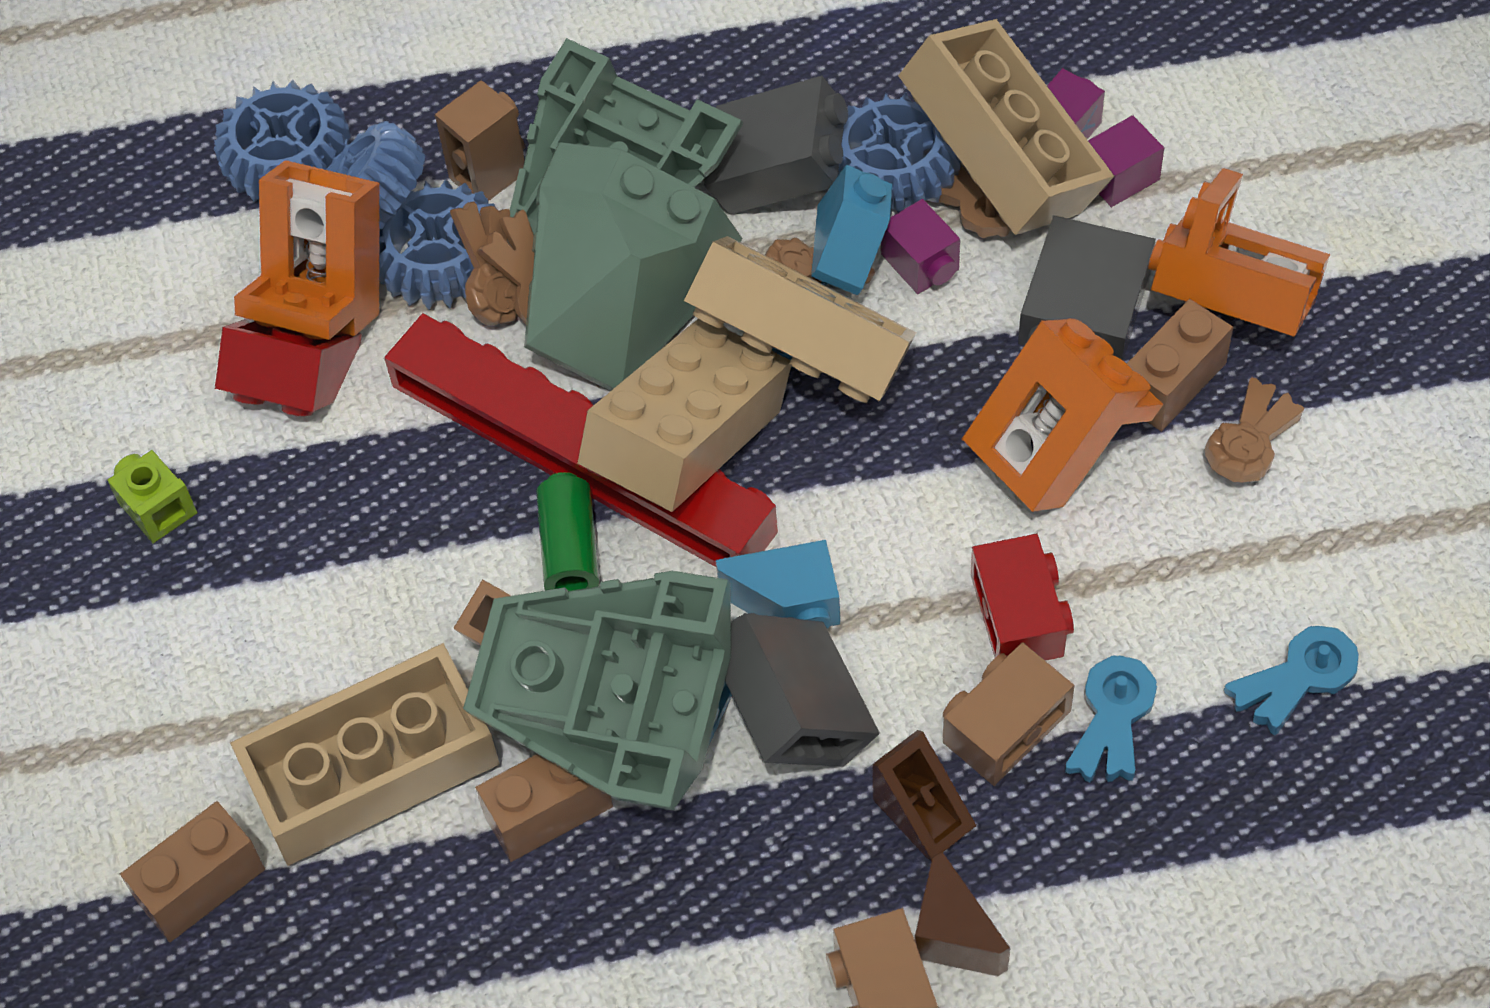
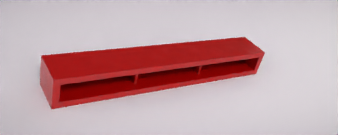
(546, 428)

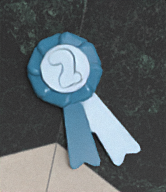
(1317, 662)
(1119, 694)

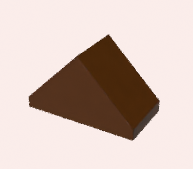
(920, 796)
(955, 927)

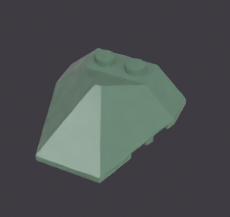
(592, 106)
(614, 260)
(610, 680)

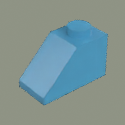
(850, 228)
(785, 582)

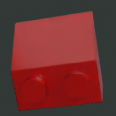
(283, 366)

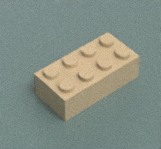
(1005, 125)
(800, 318)
(683, 413)
(365, 754)

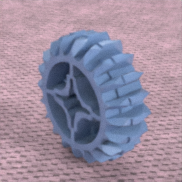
(278, 128)
(899, 147)
(386, 157)
(436, 259)

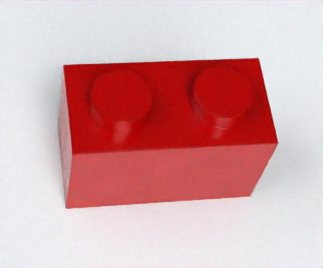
(1019, 597)

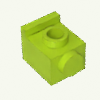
(151, 494)

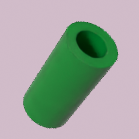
(567, 533)

